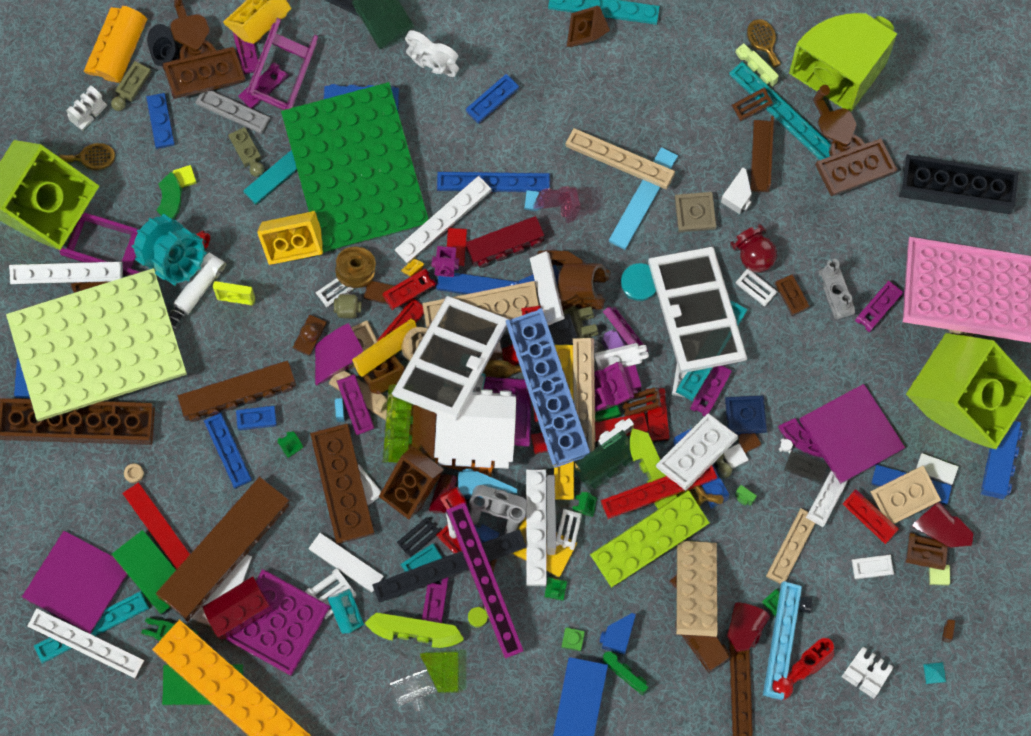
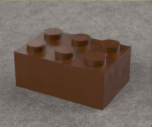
(411, 482)

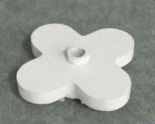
(435, 56)

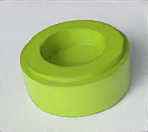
(477, 617)

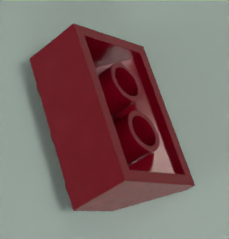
(237, 608)

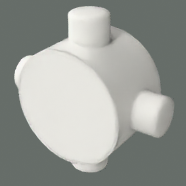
(786, 445)

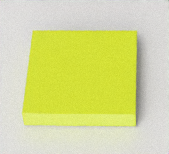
(234, 293)

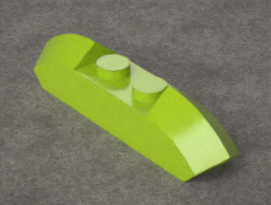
(643, 449)
(440, 634)

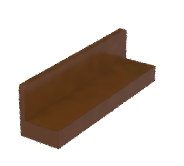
(762, 155)

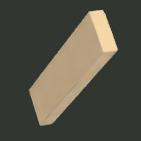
(791, 548)

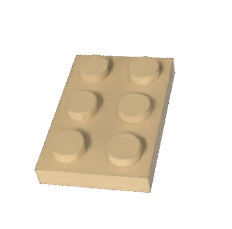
(906, 495)

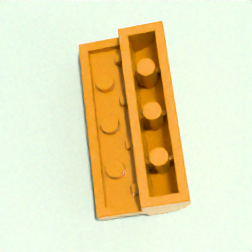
(116, 44)

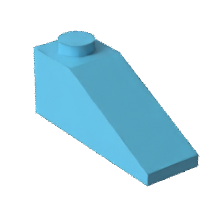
(469, 479)

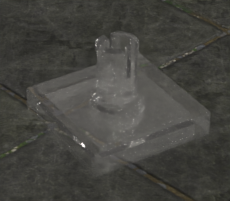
(413, 689)

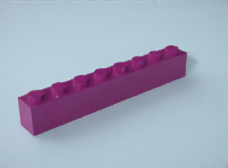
(484, 580)

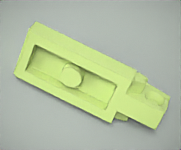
(757, 64)

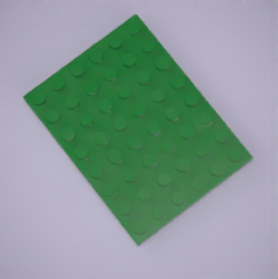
(355, 166)

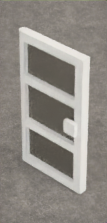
(697, 310)
(450, 358)

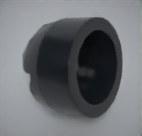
(805, 605)

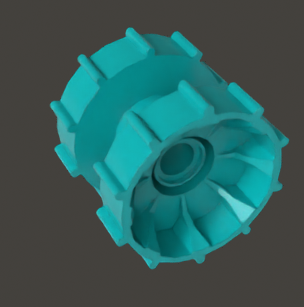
(169, 249)

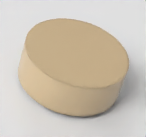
(133, 473)

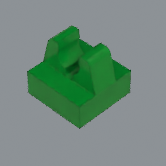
(290, 444)
(586, 505)
(555, 589)

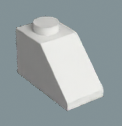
(738, 194)

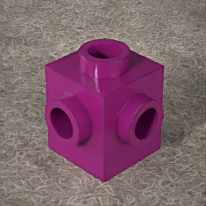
(445, 261)

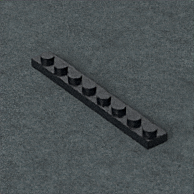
(445, 567)

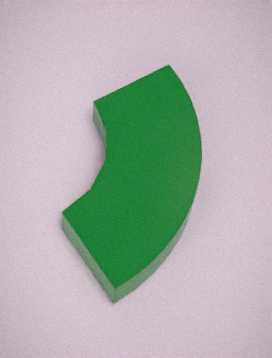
(171, 196)

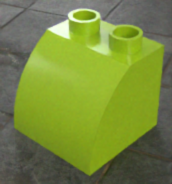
(845, 55)
(41, 204)
(971, 389)

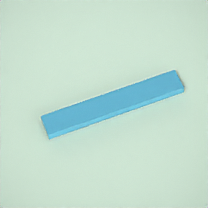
(640, 204)
(782, 637)

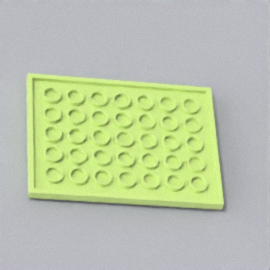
(96, 344)

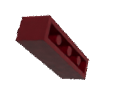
(505, 242)

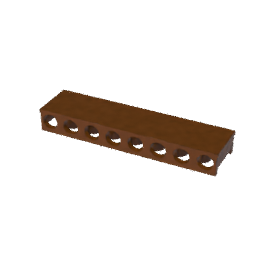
(90, 424)
(223, 549)

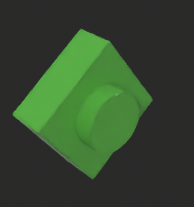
(745, 496)
(573, 639)

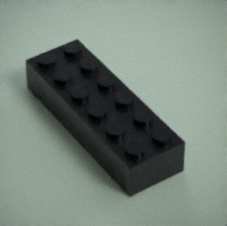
(958, 184)

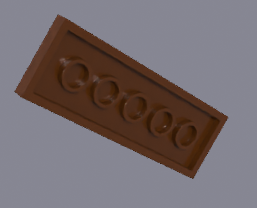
(342, 484)

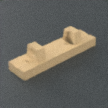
(375, 402)

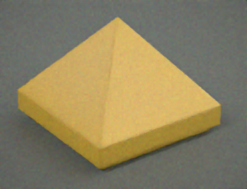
(413, 267)

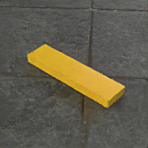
(382, 349)

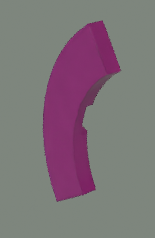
(799, 437)

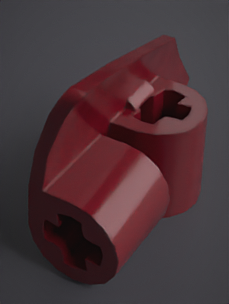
(944, 527)
(746, 626)

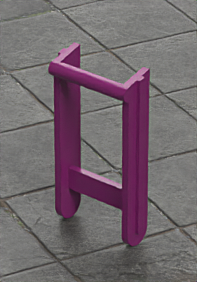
(292, 47)
(129, 255)

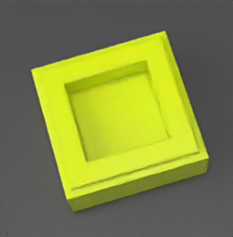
(185, 176)

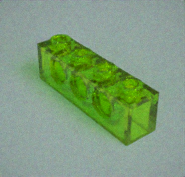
(396, 428)

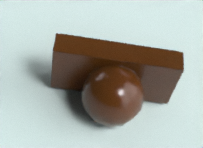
(309, 335)

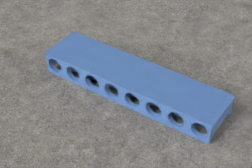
(548, 388)

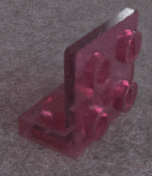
(564, 197)

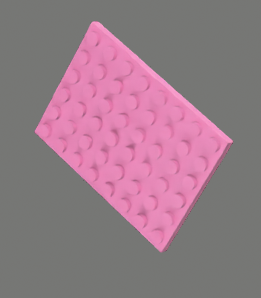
(968, 289)

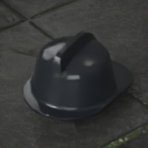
(162, 45)

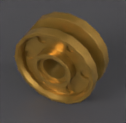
(355, 267)

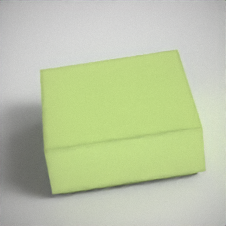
(939, 577)

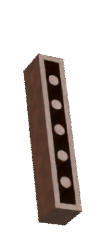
(236, 390)

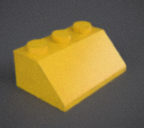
(255, 18)
(291, 237)

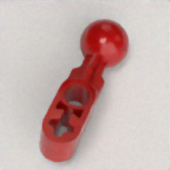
(801, 670)

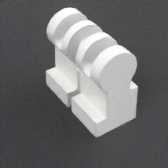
(90, 104)
(870, 681)

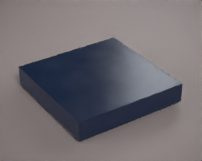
(746, 414)

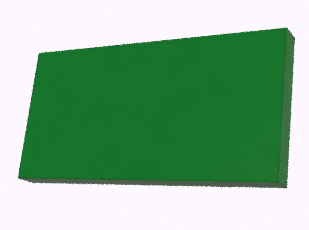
(145, 567)
(179, 692)

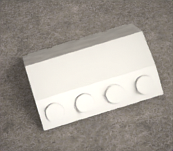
(480, 433)

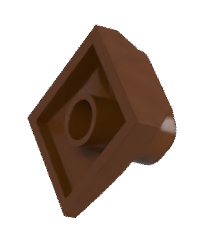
(384, 375)

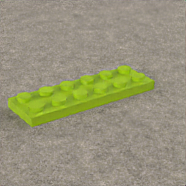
(649, 538)

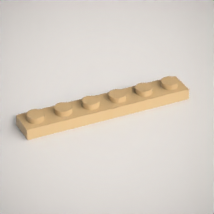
(620, 158)
(584, 386)

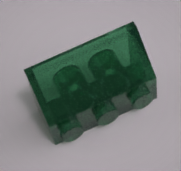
(384, 20)
(604, 461)

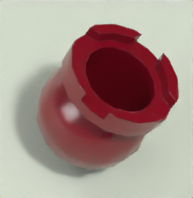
(756, 251)

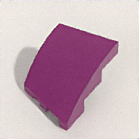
(335, 353)
(611, 387)

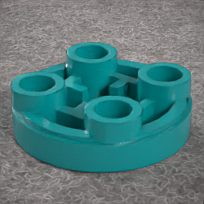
(638, 282)

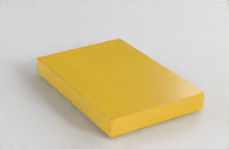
(554, 563)

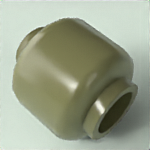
(347, 306)

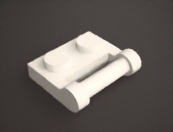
(343, 585)

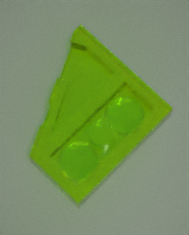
(443, 670)

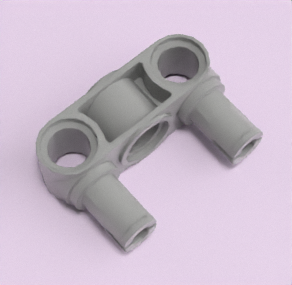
(833, 280)
(498, 504)

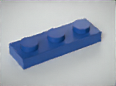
(492, 98)
(160, 120)

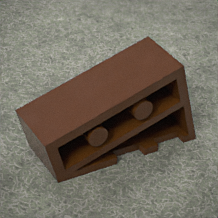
(707, 650)

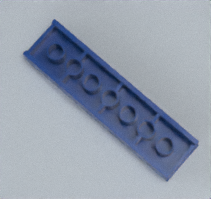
(580, 698)

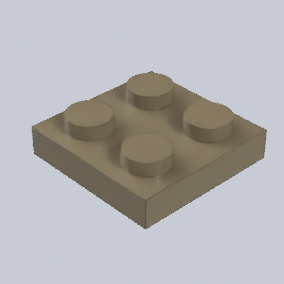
(695, 212)

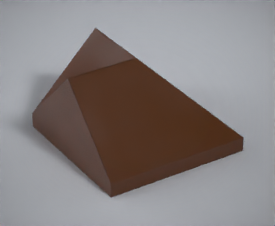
(586, 26)

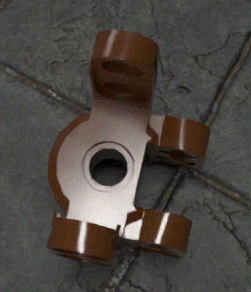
(577, 280)

